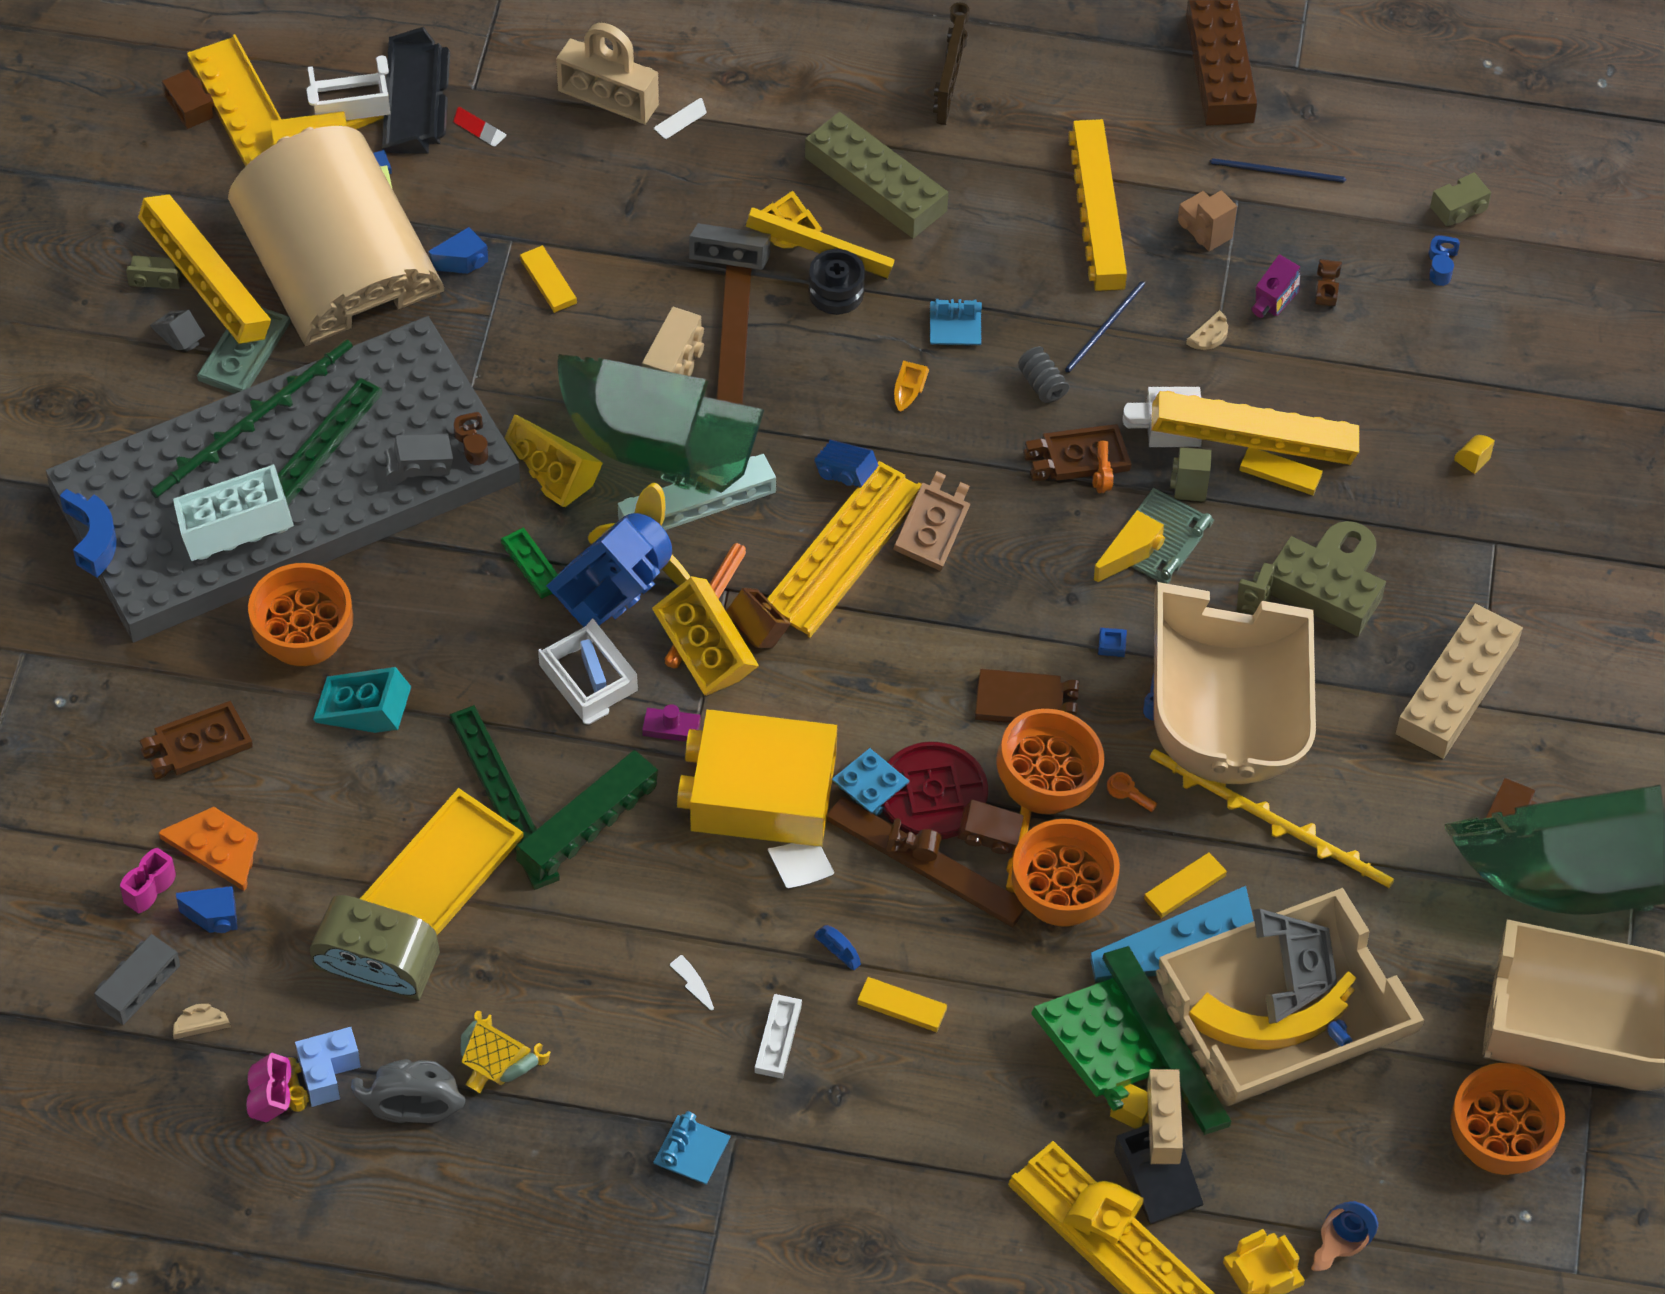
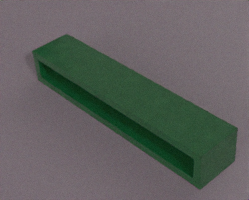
(587, 815)

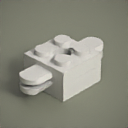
(1140, 415)

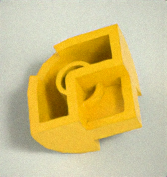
(792, 210)
(1104, 1210)

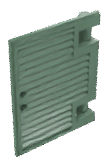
(1179, 537)

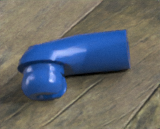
(1337, 1031)

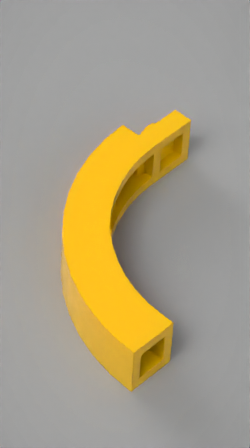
(1255, 1032)

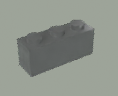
(729, 246)
(136, 979)

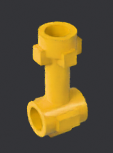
(298, 1095)

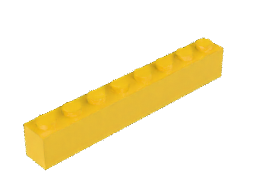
(1098, 205)
(204, 269)
(1255, 427)

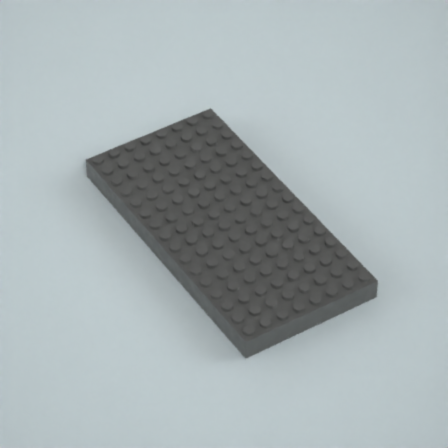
(333, 514)

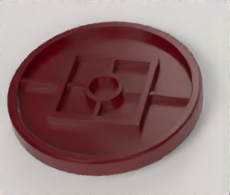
(938, 787)

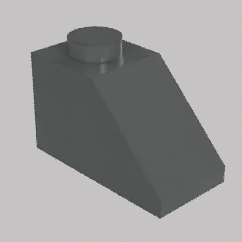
(178, 329)

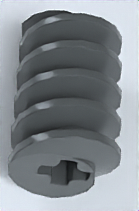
(1043, 375)

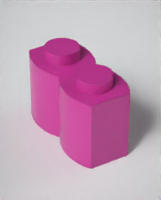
(143, 883)
(268, 1087)

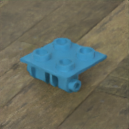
(955, 322)
(870, 781)
(691, 1148)

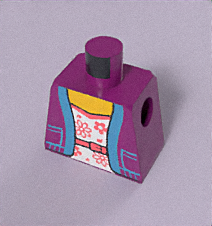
(1277, 287)

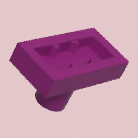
(669, 723)

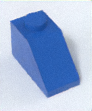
(460, 253)
(210, 908)

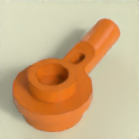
(1104, 477)
(1121, 786)

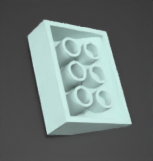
(232, 513)

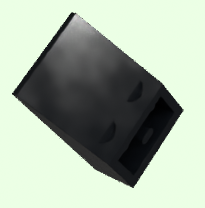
(1164, 1187)

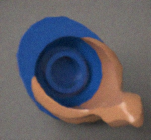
(1345, 1233)

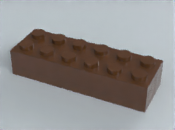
(1221, 62)

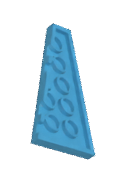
(1179, 932)

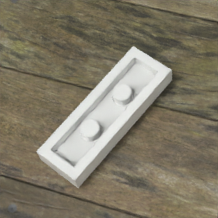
(778, 1036)

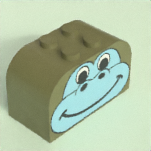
(375, 946)

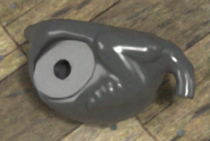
(411, 1092)

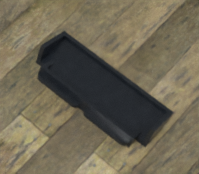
(415, 93)

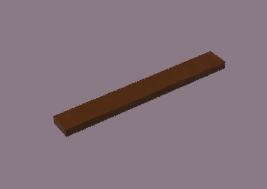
(734, 334)
(941, 871)

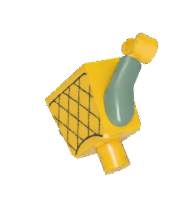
(495, 1054)

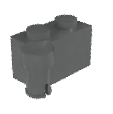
(418, 457)

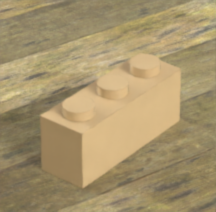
(1165, 1116)

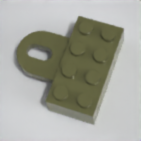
(1329, 579)

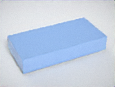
(592, 665)

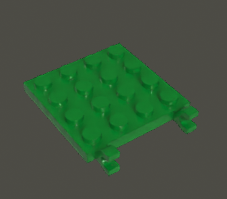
(1100, 1039)

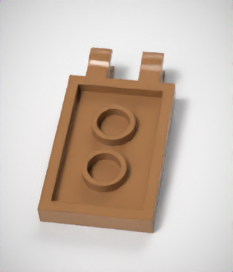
(933, 523)

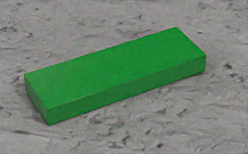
(530, 561)

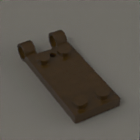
(957, 41)

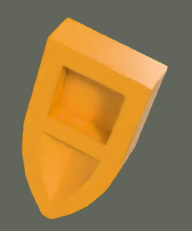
(909, 384)

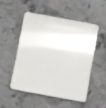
(800, 864)

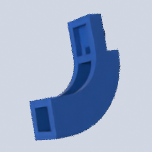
(100, 543)

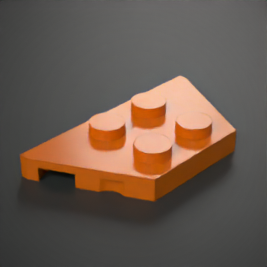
(215, 843)

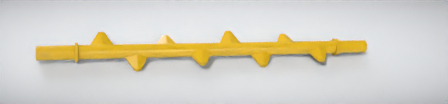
(1279, 825)

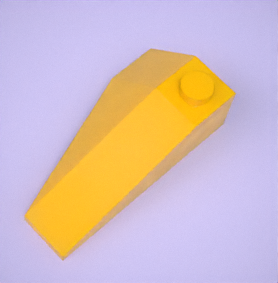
(557, 465)

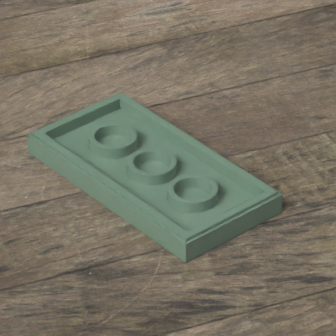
(237, 365)

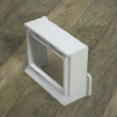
(354, 107)
(596, 705)

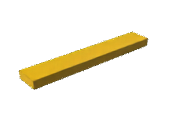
(816, 241)

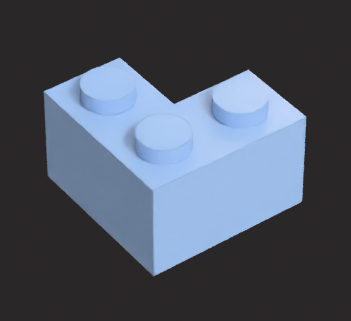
(322, 1059)

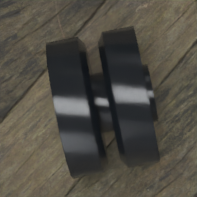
(836, 281)

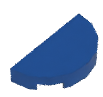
(838, 945)

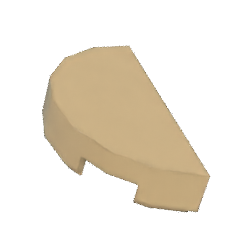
(1210, 333)
(198, 1020)

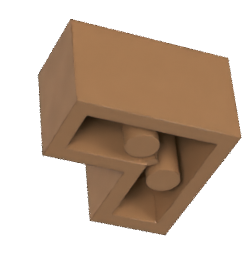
(1209, 218)

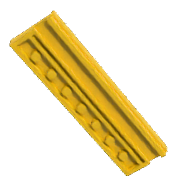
(237, 96)
(844, 549)
(1132, 1265)

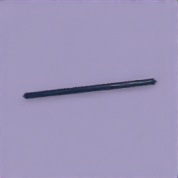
(1307, 174)
(1105, 326)

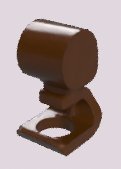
(1327, 288)
(474, 444)
(924, 844)

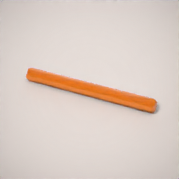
(718, 585)

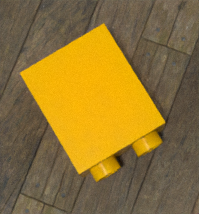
(759, 777)

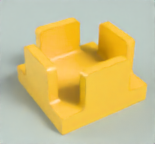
(1264, 1265)

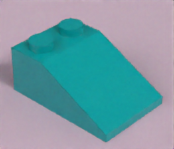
(364, 700)

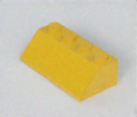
(705, 636)

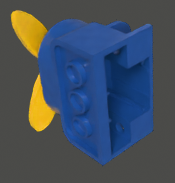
(619, 563)

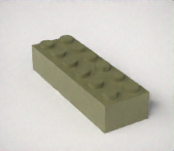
(876, 175)

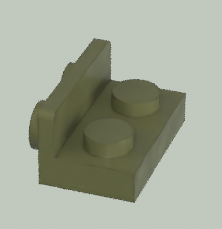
(153, 272)
(1252, 593)

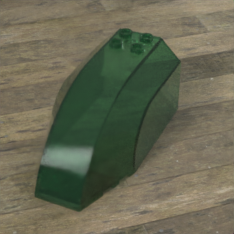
(659, 422)
(1573, 852)

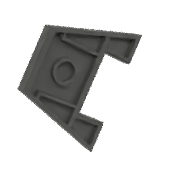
(1305, 959)

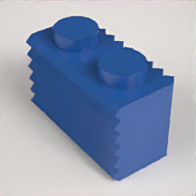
(846, 463)

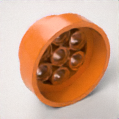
(289, 591)
(1053, 745)
(1052, 846)
(1496, 1088)

